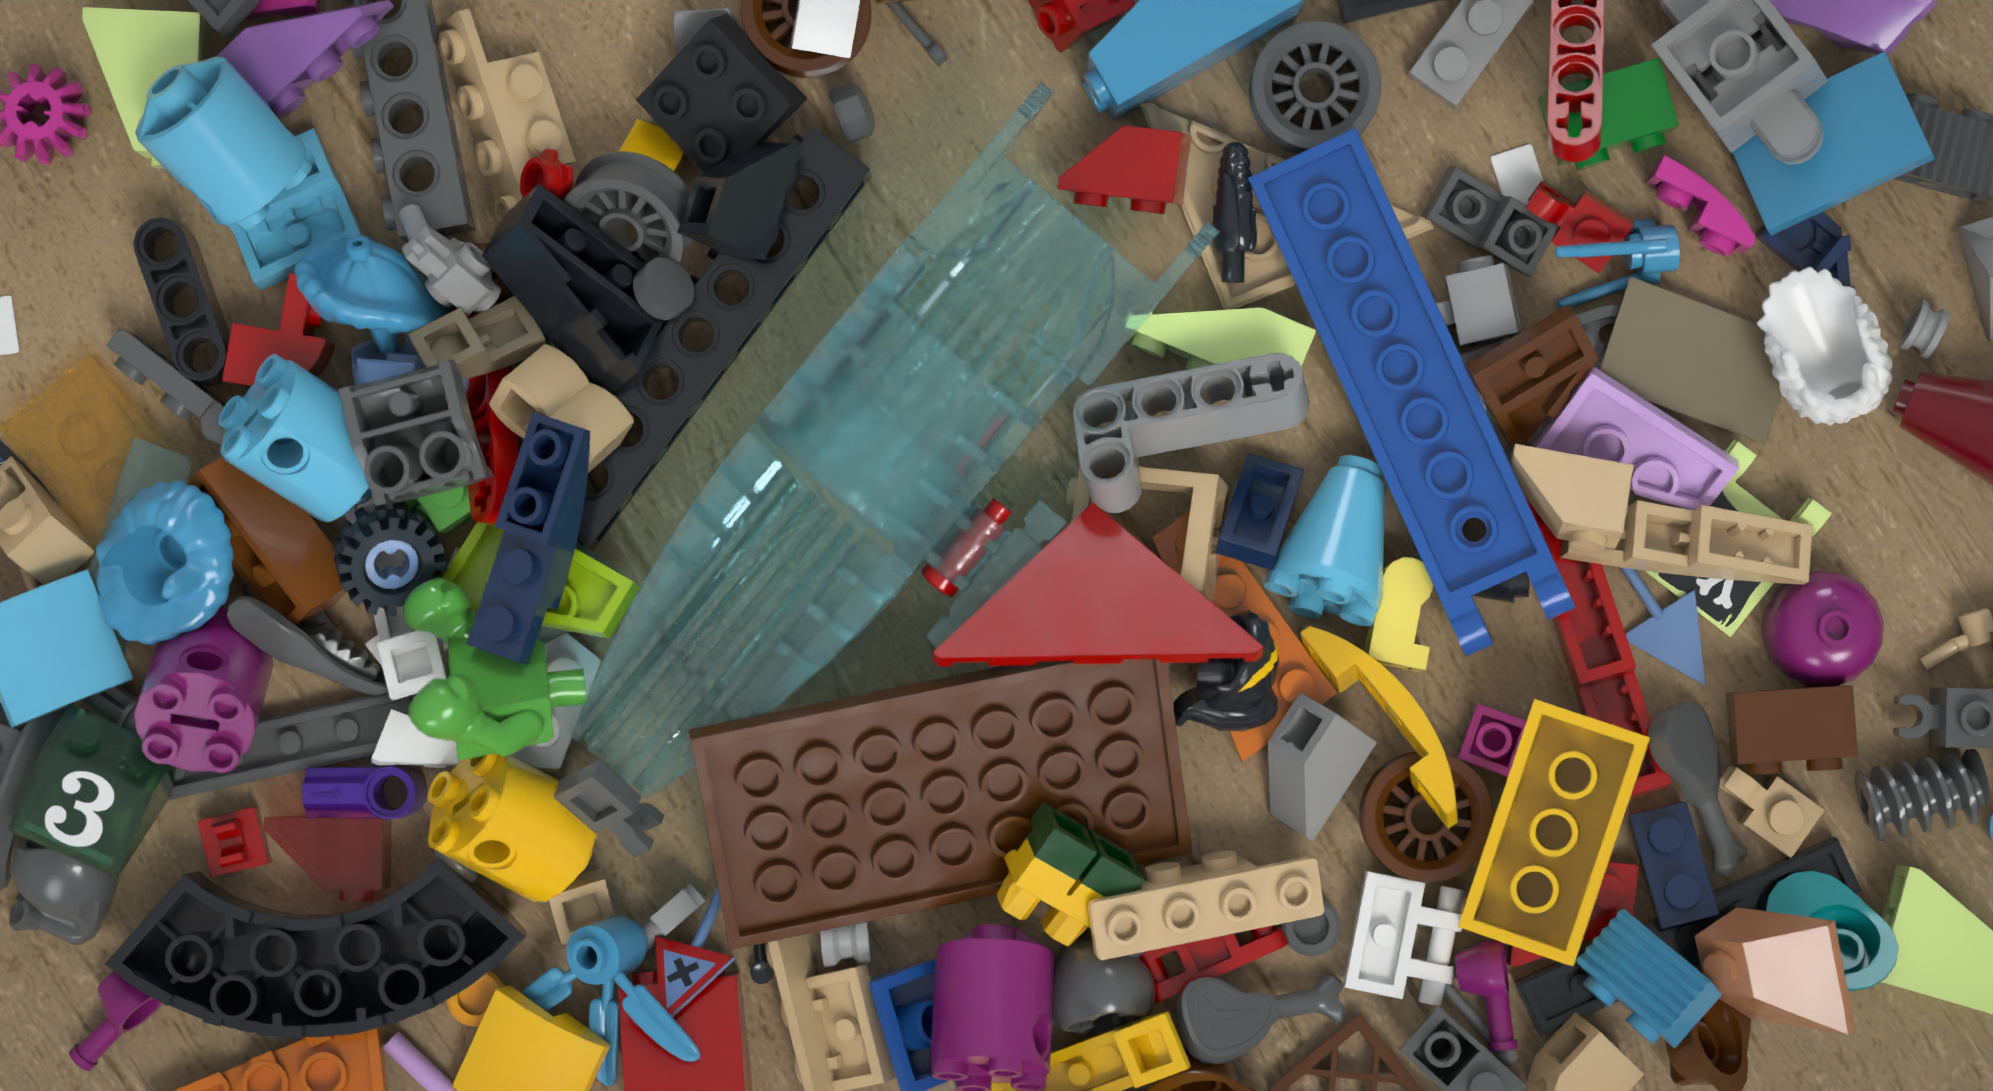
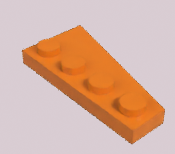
(1239, 591)
(310, 1064)

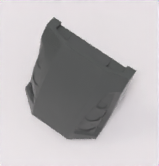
(414, 434)

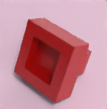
(234, 841)

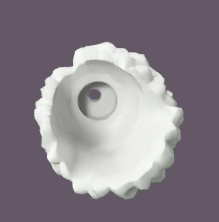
(1824, 347)

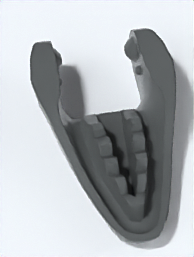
(313, 646)

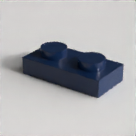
(1259, 511)
(1673, 866)

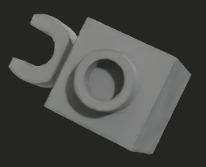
(1481, 302)

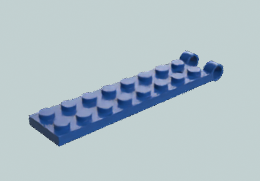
(1405, 380)

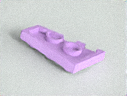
(1622, 427)

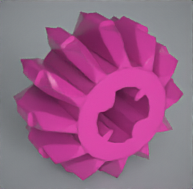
(64, 113)

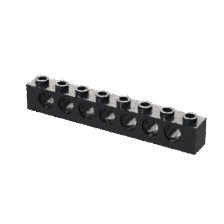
(839, 183)

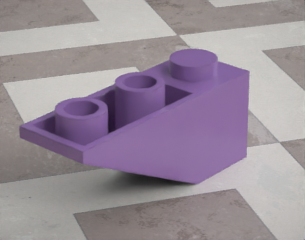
(296, 51)

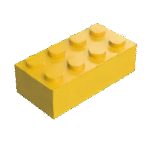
(1554, 832)

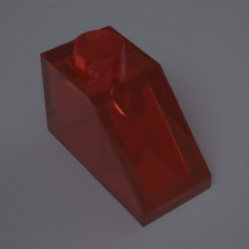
(338, 852)

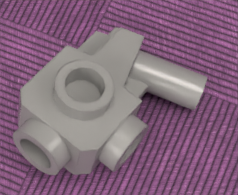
(453, 268)

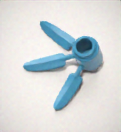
(600, 956)

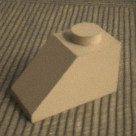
(1575, 495)

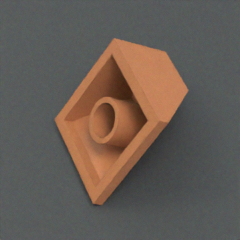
(1778, 968)

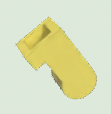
(1395, 624)

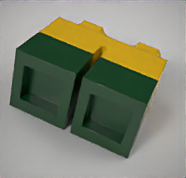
(1066, 870)

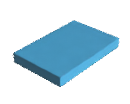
(1866, 142)

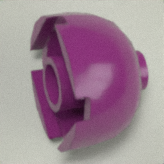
(1823, 629)

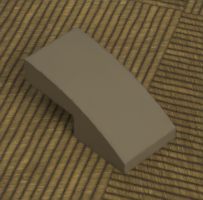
(481, 343)

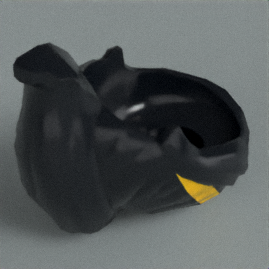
(1231, 691)

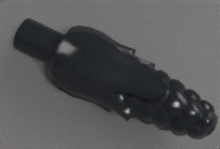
(1234, 213)

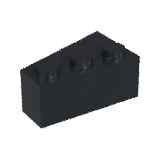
(574, 286)

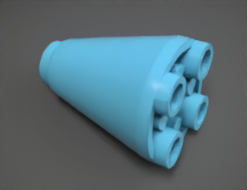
(1336, 547)

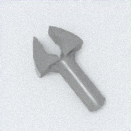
(672, 914)

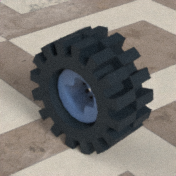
(387, 532)

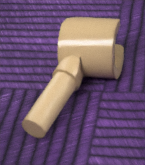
(1976, 631)

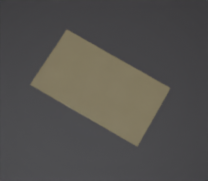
(1693, 360)

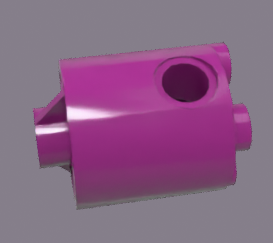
(203, 698)
(992, 1010)

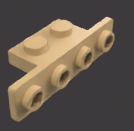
(506, 108)
(1204, 903)
(829, 1020)

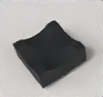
(719, 95)

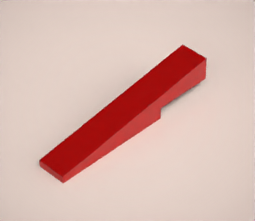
(1601, 656)

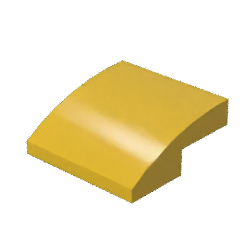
(529, 1049)

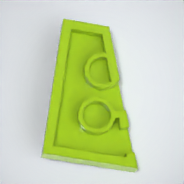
(592, 596)

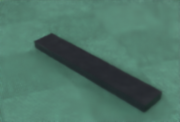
(1558, 990)

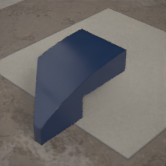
(1812, 243)

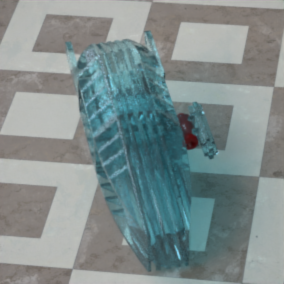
(875, 465)

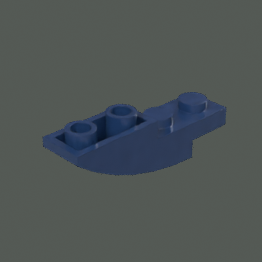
(539, 538)

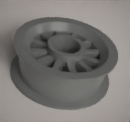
(1300, 38)
(633, 203)

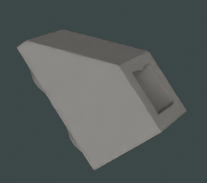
(1312, 764)

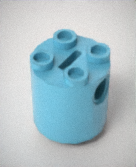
(220, 141)
(295, 440)

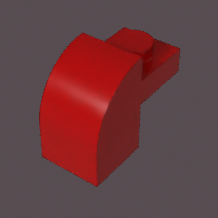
(294, 341)

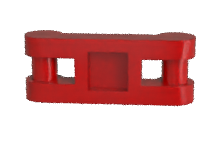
(1210, 958)

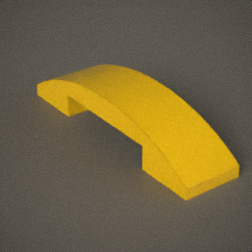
(1345, 665)
(1116, 1058)

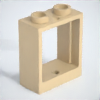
(1204, 523)

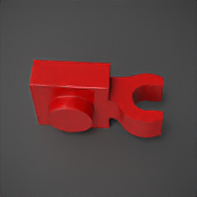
(1580, 222)

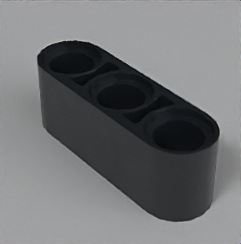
(165, 281)

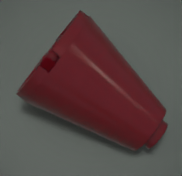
(1952, 418)

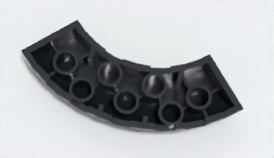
(316, 971)

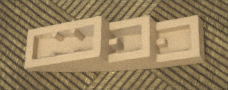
(1707, 544)

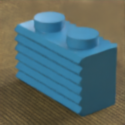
(1648, 979)

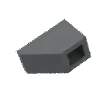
(1456, 1058)

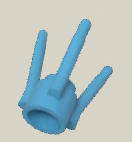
(1648, 250)

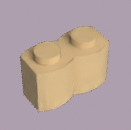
(560, 390)

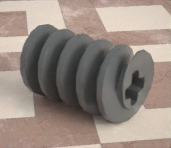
(1923, 792)

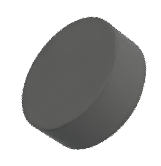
(663, 288)
(1314, 934)

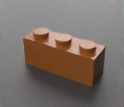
(274, 544)

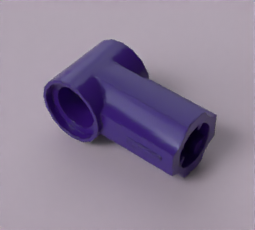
(360, 792)

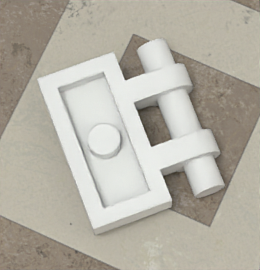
(1386, 935)

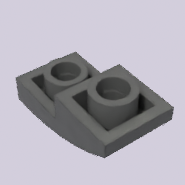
(1489, 221)

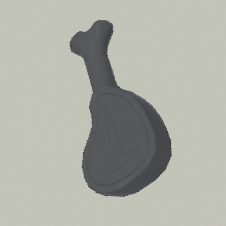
(1689, 753)
(1226, 1023)

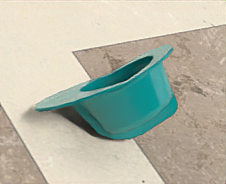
(1864, 937)

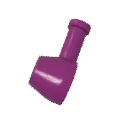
(1484, 972)
(124, 1010)

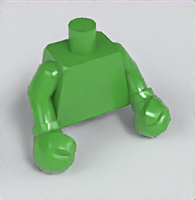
(487, 699)

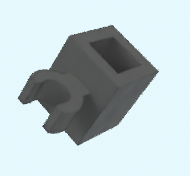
(1952, 717)

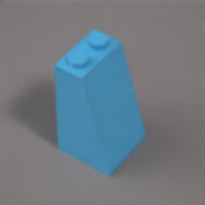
(1172, 42)

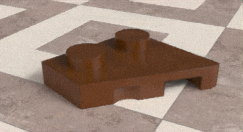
(1533, 374)

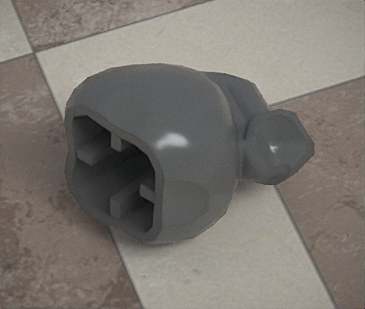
(59, 894)
(1099, 993)

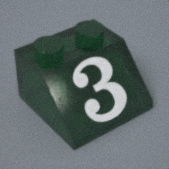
(92, 792)

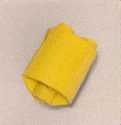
(508, 826)

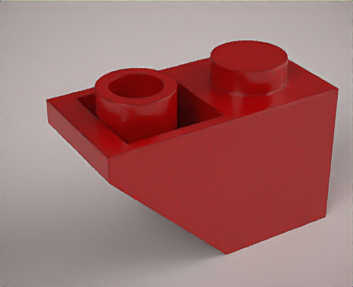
(1133, 165)

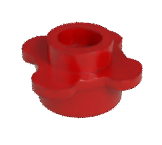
(547, 172)

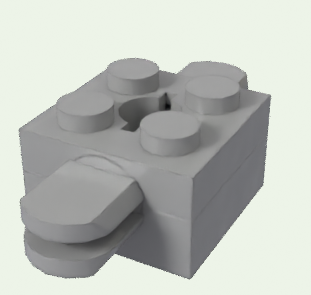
(1745, 73)

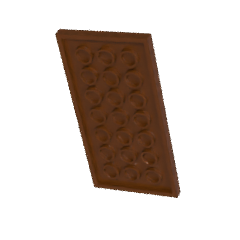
(927, 788)

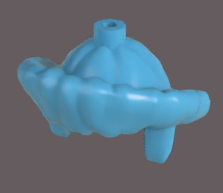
(367, 288)
(164, 563)

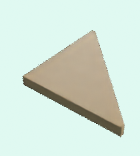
(1265, 267)

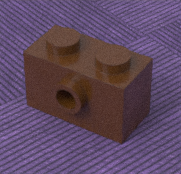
(1792, 726)

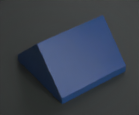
(905, 1014)

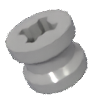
(846, 943)

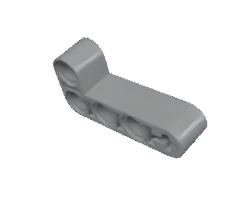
(1277, 405)

